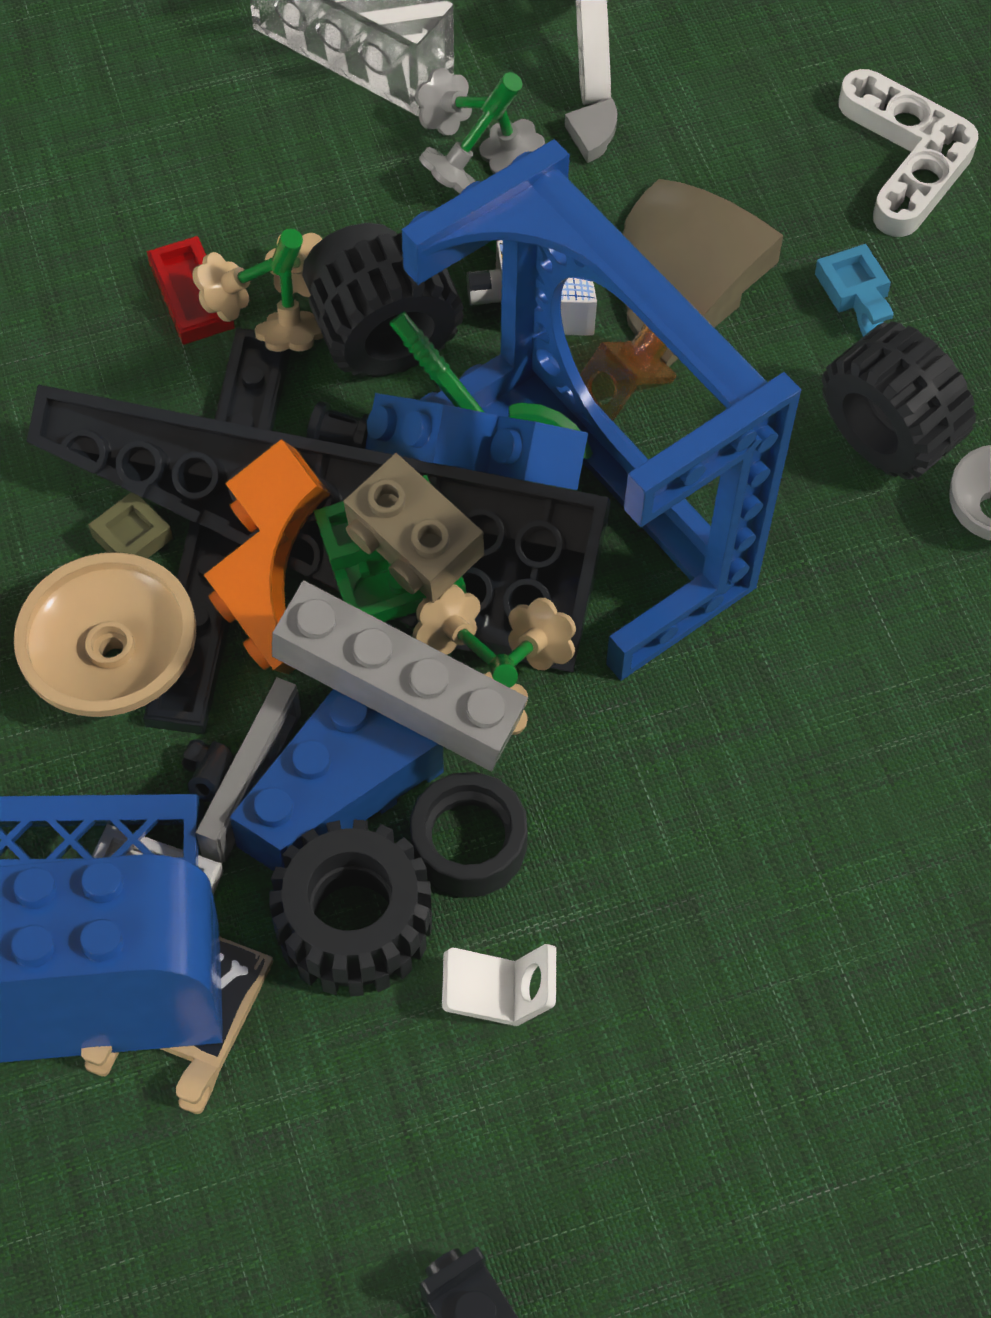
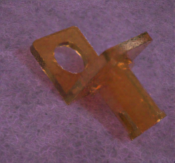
(628, 366)

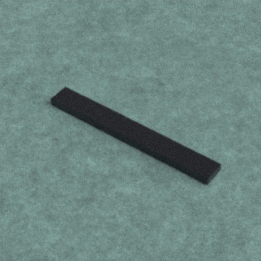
(250, 399)

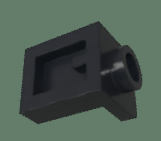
(463, 1288)

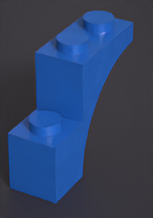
(476, 441)

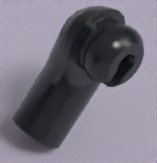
(209, 765)

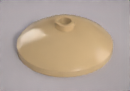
(101, 607)

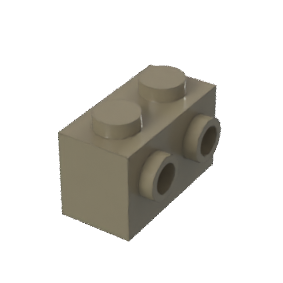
(412, 529)

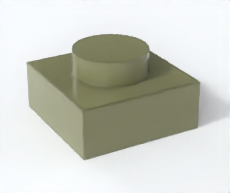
(131, 528)

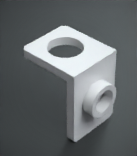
(498, 987)

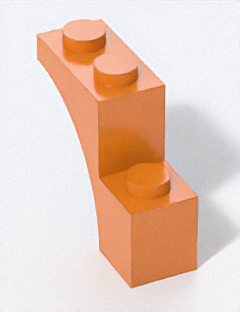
(248, 585)

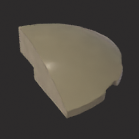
(701, 247)

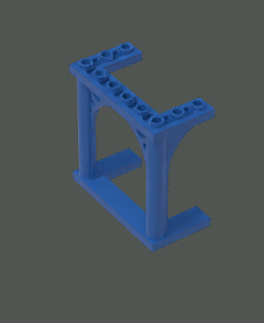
(560, 234)

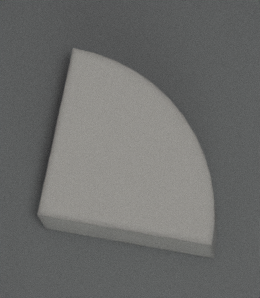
(592, 128)

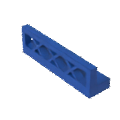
(98, 811)

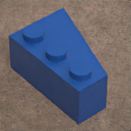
(334, 769)

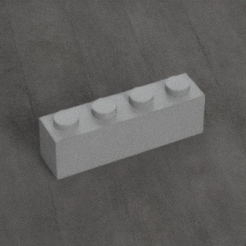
(397, 675)

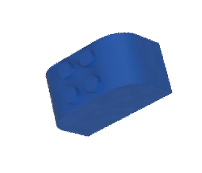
(107, 957)

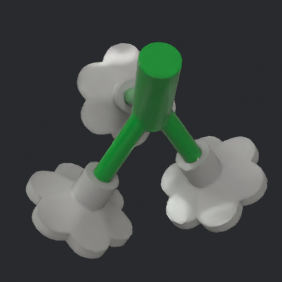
(446, 104)

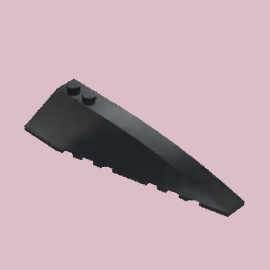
(534, 534)

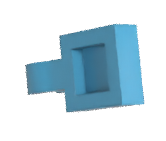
(856, 282)

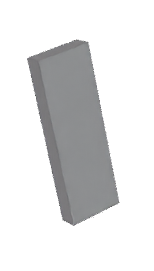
(256, 755)

